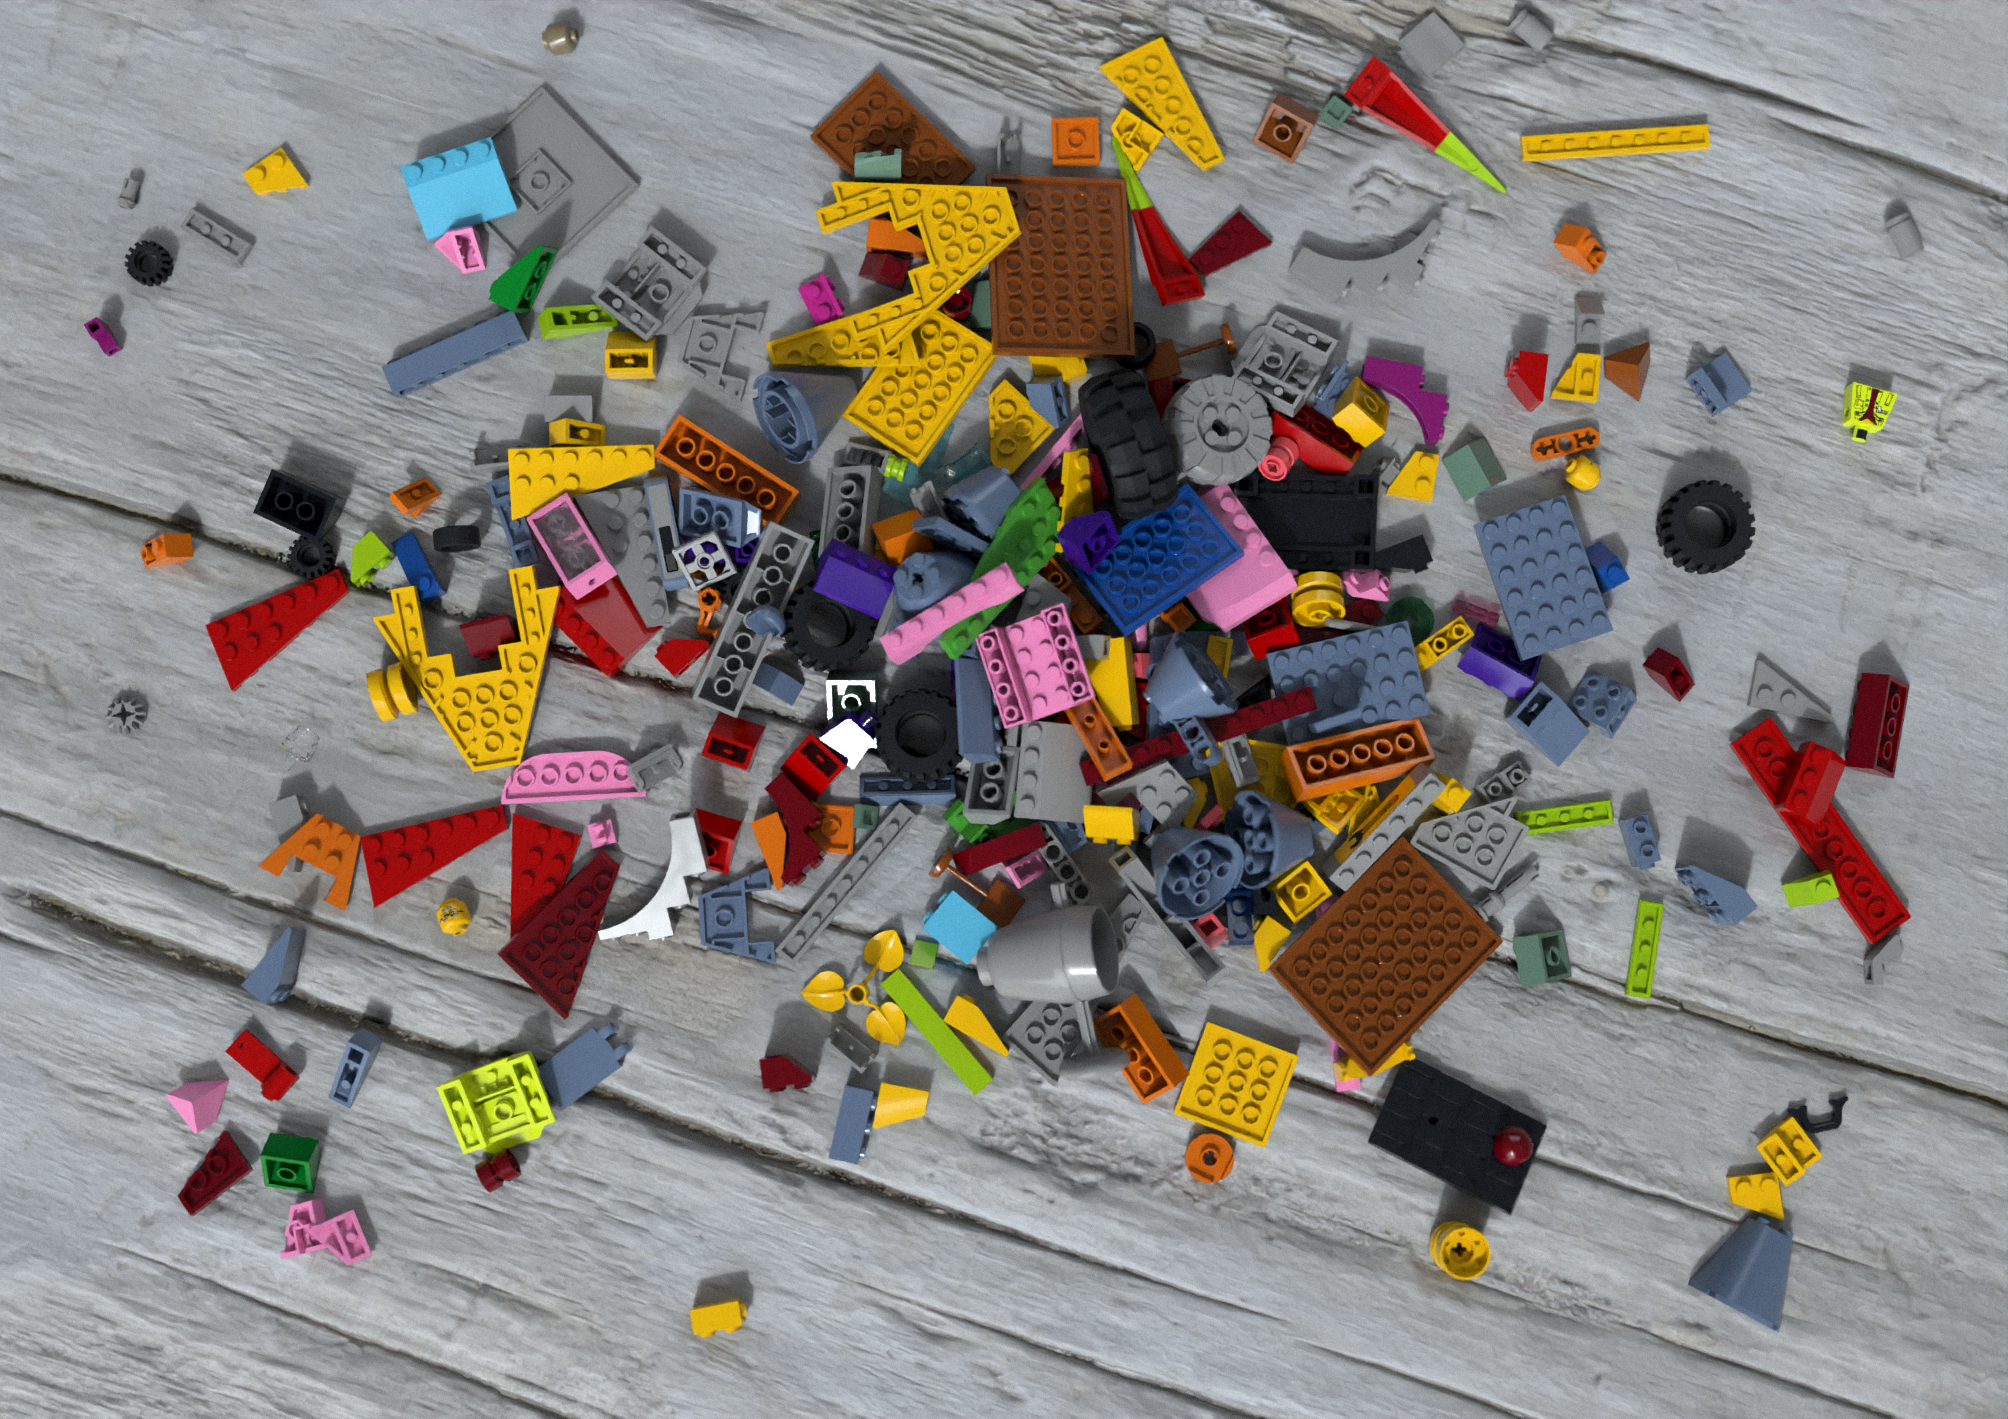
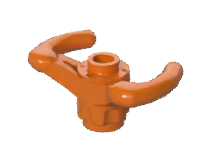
(709, 602)

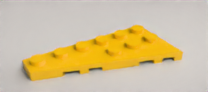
(1159, 90)

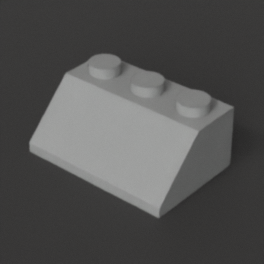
(992, 788)

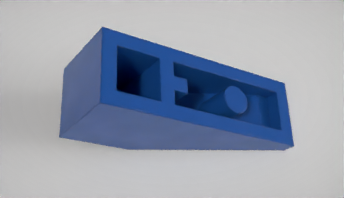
(418, 568)

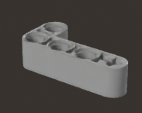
(1058, 863)

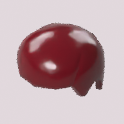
(1513, 1146)

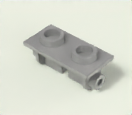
(1387, 471)

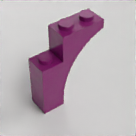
(1403, 382)

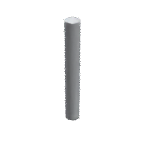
(1347, 625)

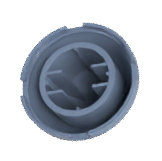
(800, 409)

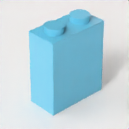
(958, 926)

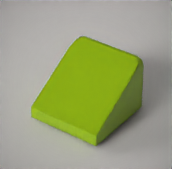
(923, 954)

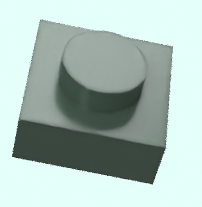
(1335, 112)
(865, 817)

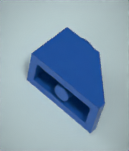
(1605, 567)

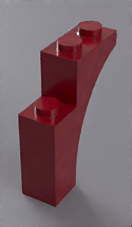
(800, 818)

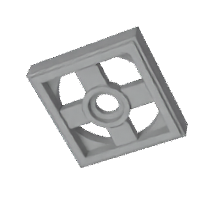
(697, 583)

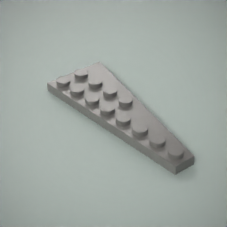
(1051, 1031)

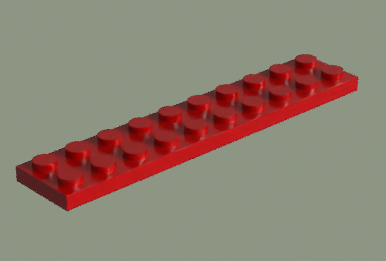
(1833, 846)

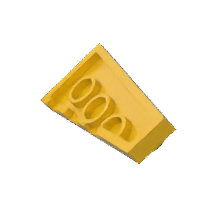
(1077, 487)

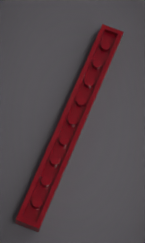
(1221, 727)

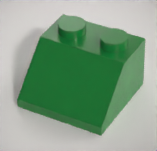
(290, 1162)

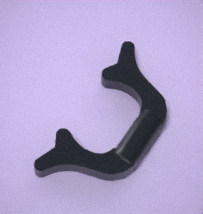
(1834, 1123)

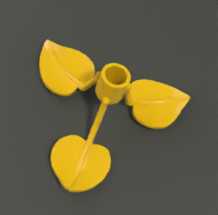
(827, 992)

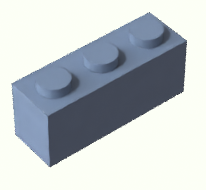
(853, 1124)

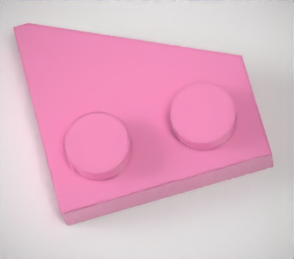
(343, 1237)

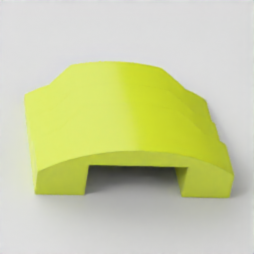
(497, 1104)

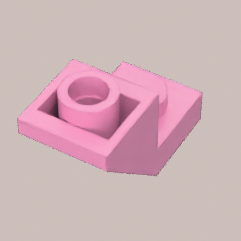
(1368, 585)

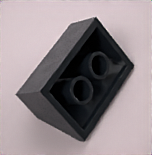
(299, 505)

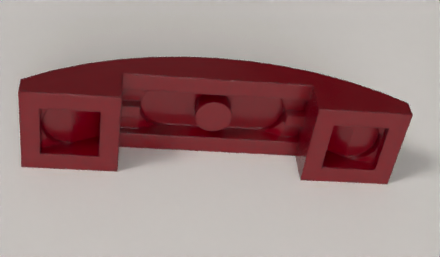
(1000, 849)

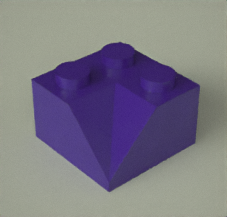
(1088, 540)

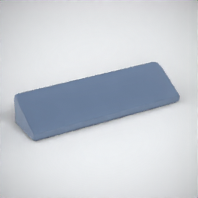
(892, 790)

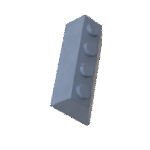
(976, 713)

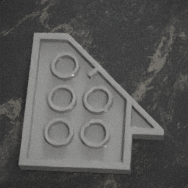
(1474, 840)

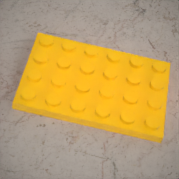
(916, 404)

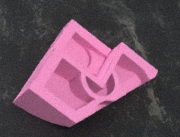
(301, 1218)

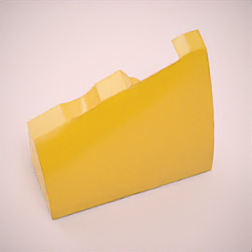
(1136, 138)
(899, 1104)

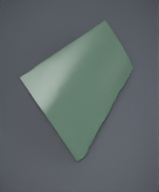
(879, 166)

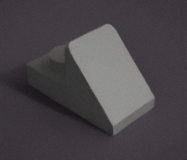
(1587, 320)

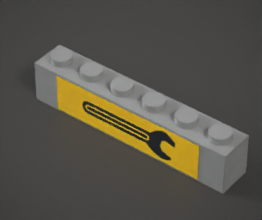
(1383, 826)

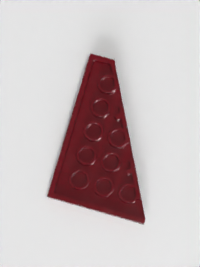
(557, 941)

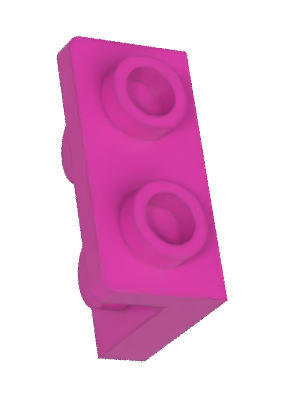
(821, 301)

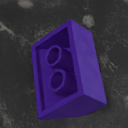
(854, 578)
(1496, 662)

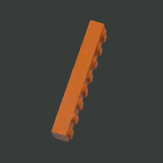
(1099, 739)

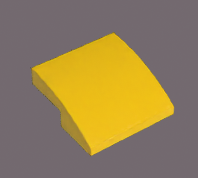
(1335, 809)
(1788, 1151)

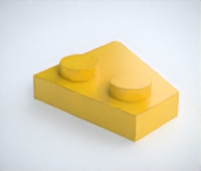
(274, 174)
(1416, 478)
(1757, 1193)

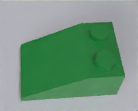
(522, 282)

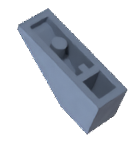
(355, 1066)

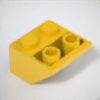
(630, 356)

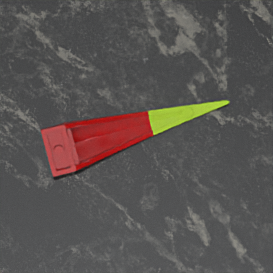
(1391, 100)
(1166, 264)

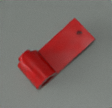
(264, 1065)

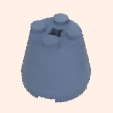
(980, 501)

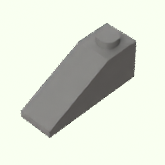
(288, 816)

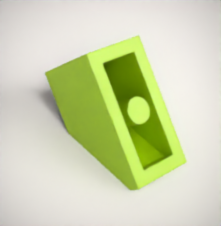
(1810, 889)

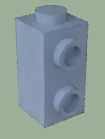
(1640, 841)

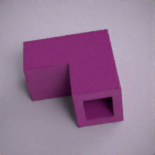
(103, 335)

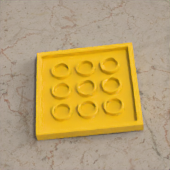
(1236, 1084)

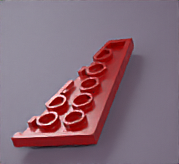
(266, 628)
(414, 852)
(539, 866)

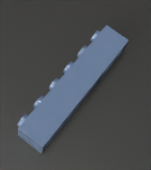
(455, 353)

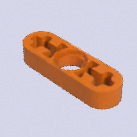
(1582, 446)

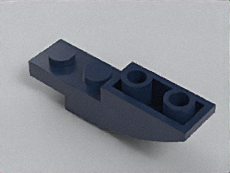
(1239, 916)

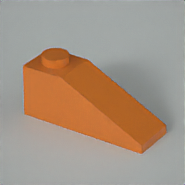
(885, 240)
(773, 841)

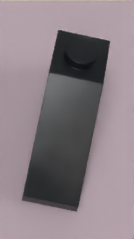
(1404, 556)

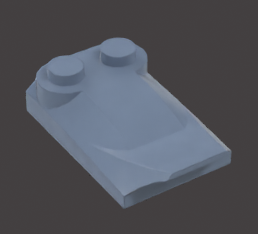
(733, 518)

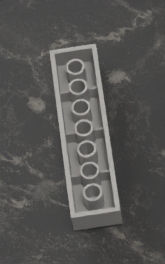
(737, 648)

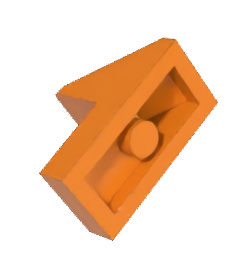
(415, 497)

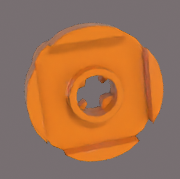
(1222, 1152)

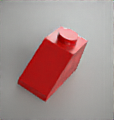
(680, 654)

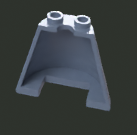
(1750, 1271)

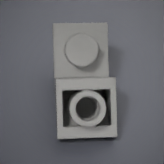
(1887, 949)

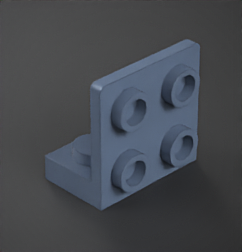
(1718, 384)
(1329, 394)
(1602, 702)

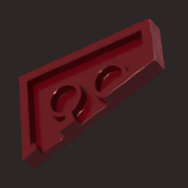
(1232, 242)
(218, 1173)

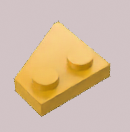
(1580, 379)

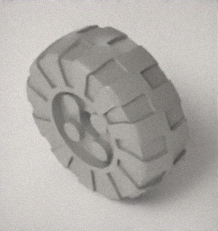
(1239, 427)

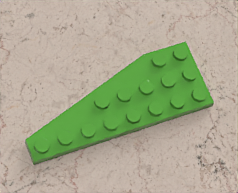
(1024, 543)

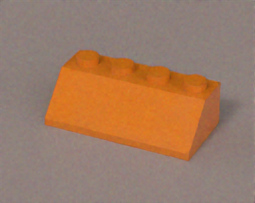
(1153, 1062)

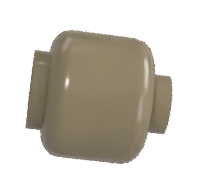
(560, 38)

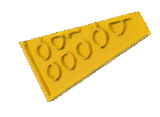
(835, 347)
(547, 473)

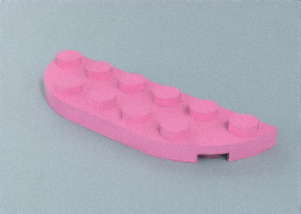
(570, 778)

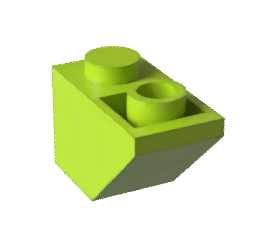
(369, 557)

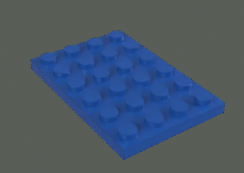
(1160, 561)

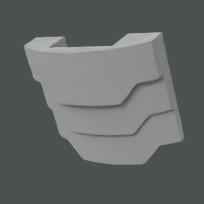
(654, 288)
(1284, 362)

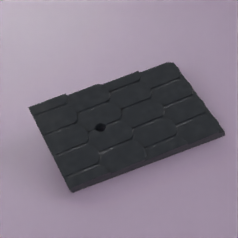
(1462, 1143)

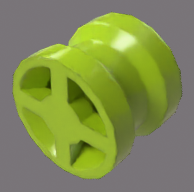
(896, 467)

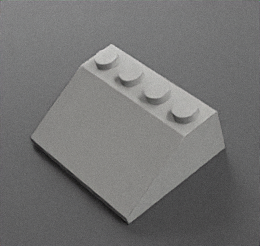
(1050, 773)

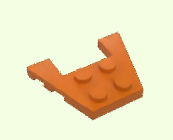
(325, 847)

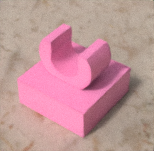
(602, 833)

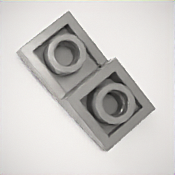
(1503, 783)

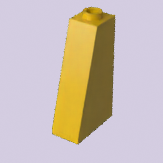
(1116, 684)

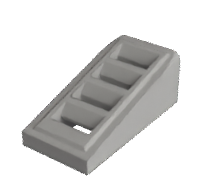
(871, 451)

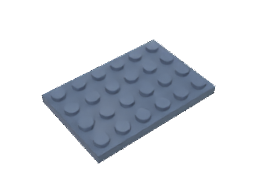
(1542, 578)
(1356, 670)

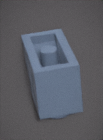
(1049, 399)

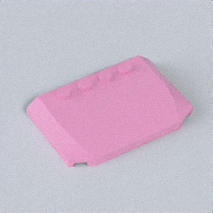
(1252, 580)

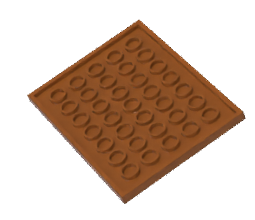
(1069, 272)
(1385, 956)

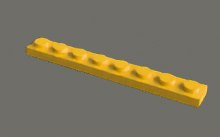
(1614, 143)

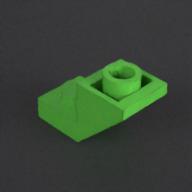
(973, 833)

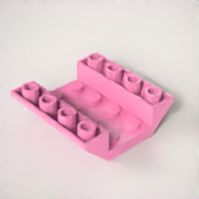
(1035, 667)

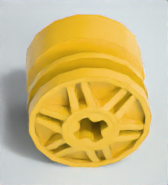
(1469, 1259)

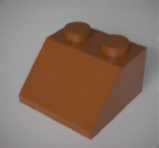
(1285, 128)

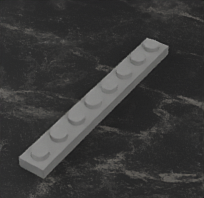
(846, 884)

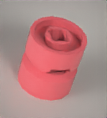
(1279, 459)

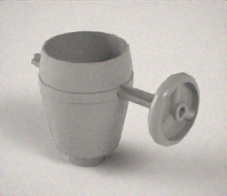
(1060, 959)

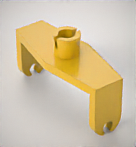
(1347, 1069)

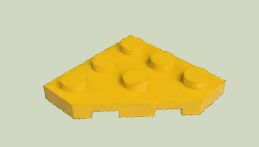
(1014, 428)

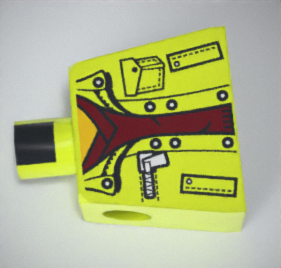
(1866, 409)

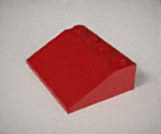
(604, 625)

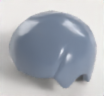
(766, 620)

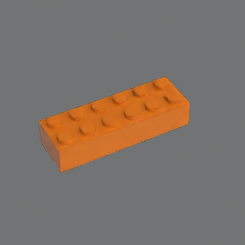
(724, 470)
(1355, 758)

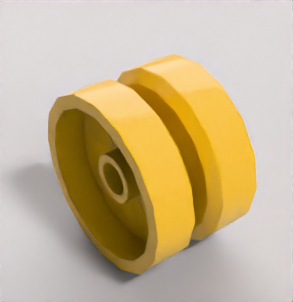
(1316, 598)
(392, 692)

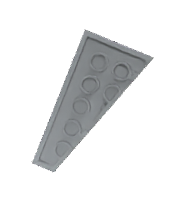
(626, 535)

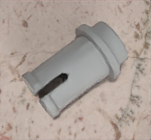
(128, 194)

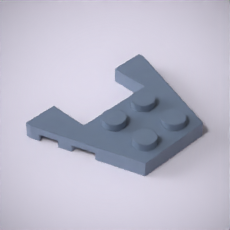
(725, 918)

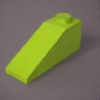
(574, 321)

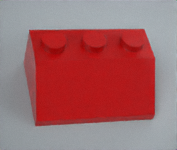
(1810, 783)

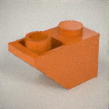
(1580, 247)
(167, 550)

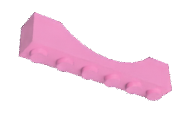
(981, 594)

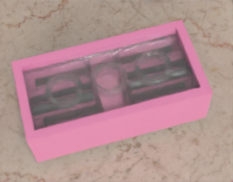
(571, 546)

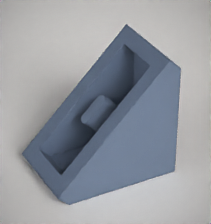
(777, 683)

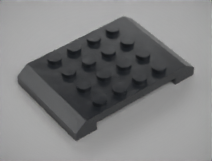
(1316, 519)

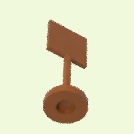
(1166, 359)
(999, 902)

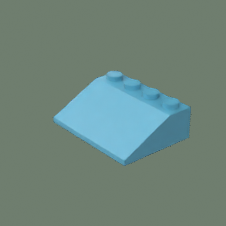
(459, 188)

